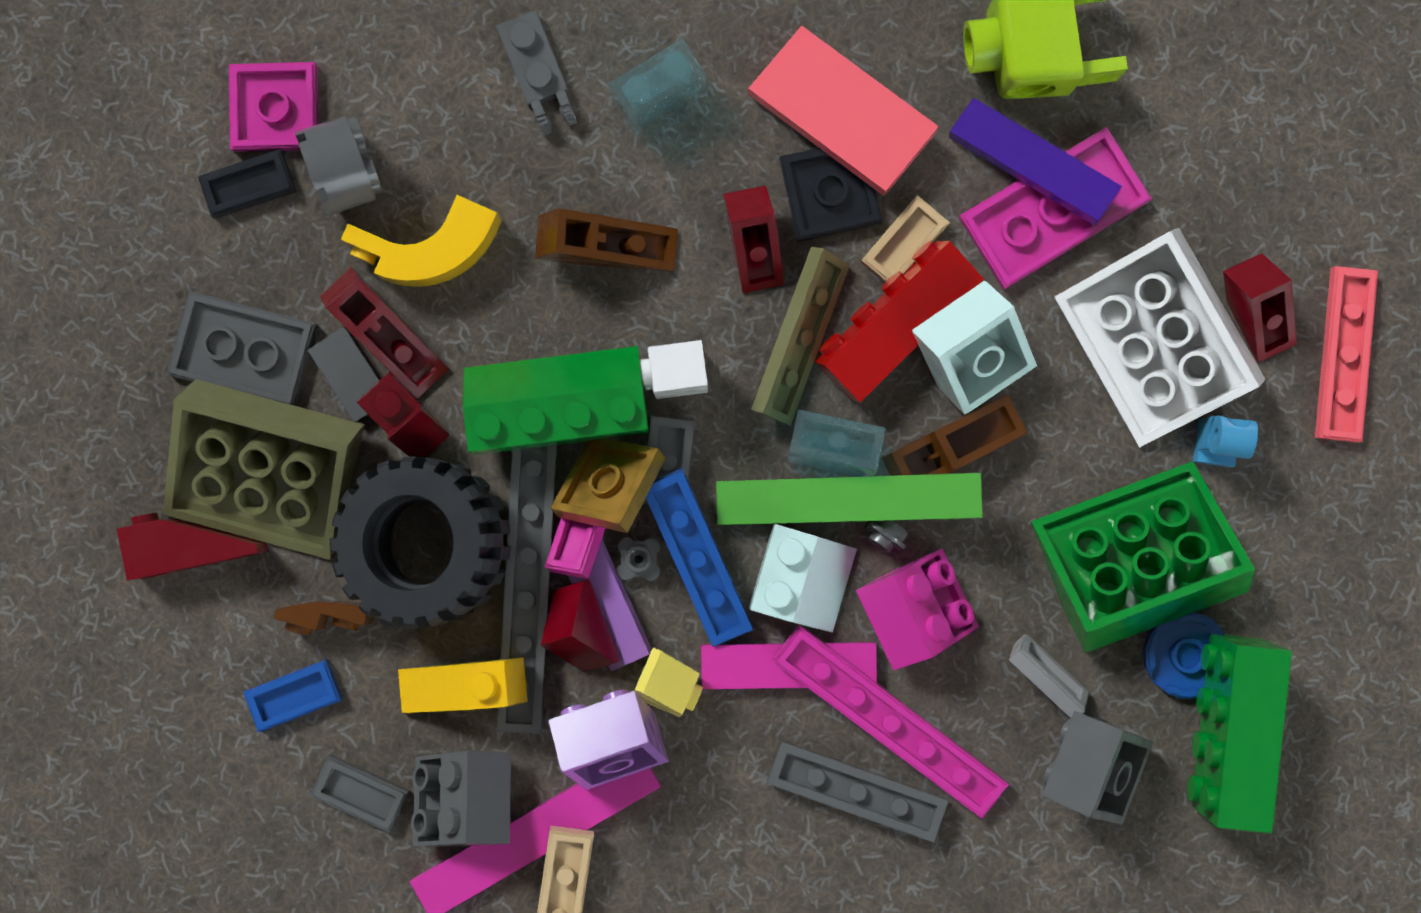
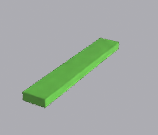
(850, 499)

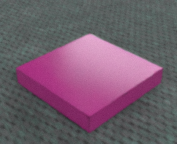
(271, 104)

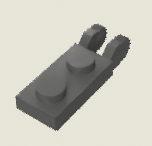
(535, 67)

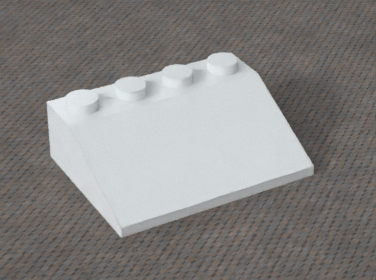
(1160, 338)

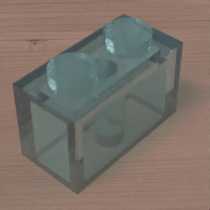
(657, 85)
(836, 444)

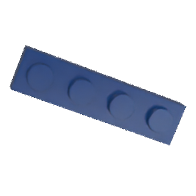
(697, 558)

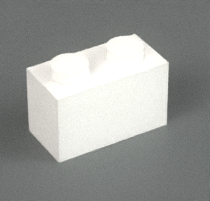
(675, 370)

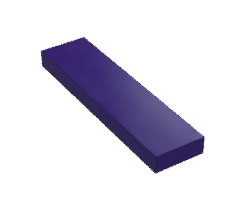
(1035, 161)

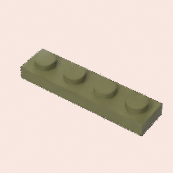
(800, 336)

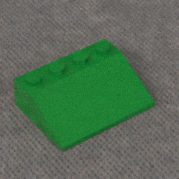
(1142, 556)

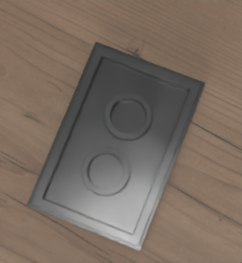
(242, 348)

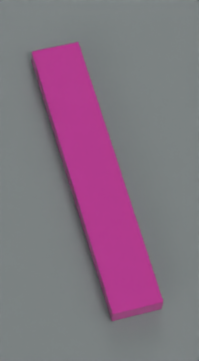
(890, 721)
(484, 865)

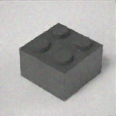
(1096, 768)

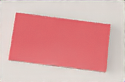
(842, 110)

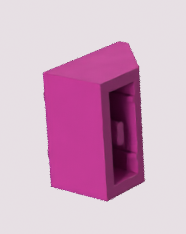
(918, 609)

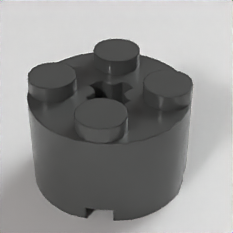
(336, 166)

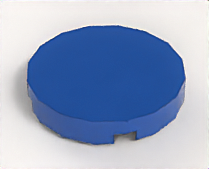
(1171, 654)

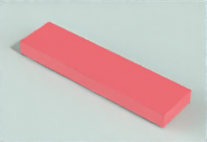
(1346, 354)

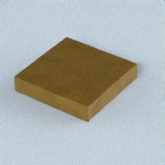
(608, 484)

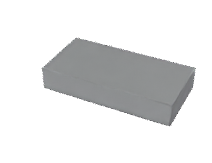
(1049, 676)

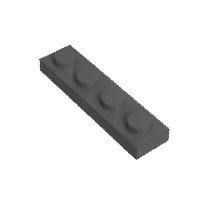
(857, 791)

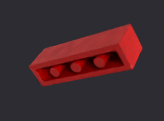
(883, 331)

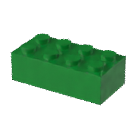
(1239, 732)

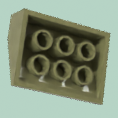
(259, 467)

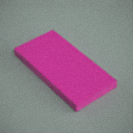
(1026, 230)

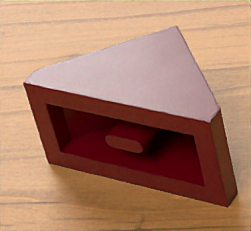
(578, 628)

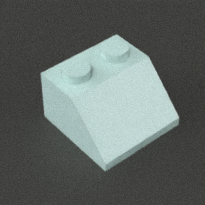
(802, 578)

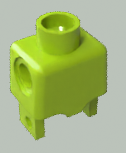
(1034, 49)

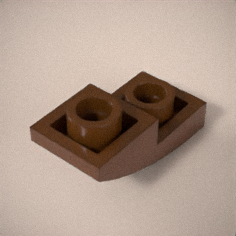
(315, 615)

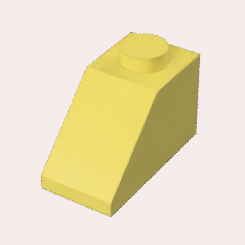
(668, 684)

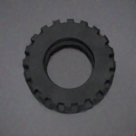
(365, 542)

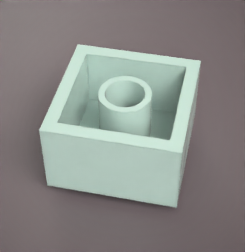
(975, 347)

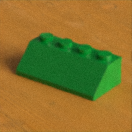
(554, 400)

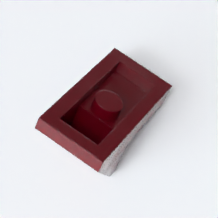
(402, 417)

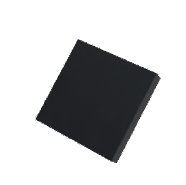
(826, 196)

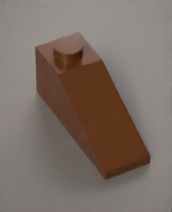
(604, 241)

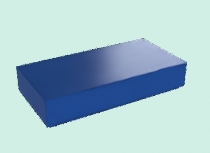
(293, 695)

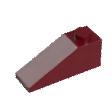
(383, 332)
(169, 546)

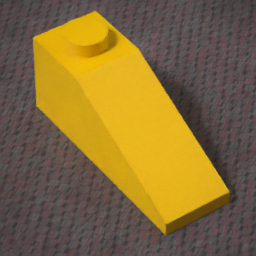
(463, 686)

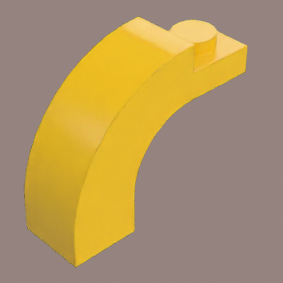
(440, 258)

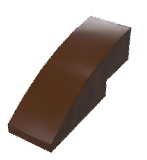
(959, 441)

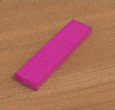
(753, 665)

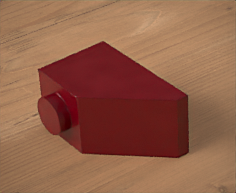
(754, 238)
(1262, 305)

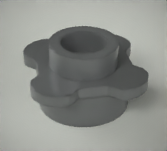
(886, 535)
(647, 549)

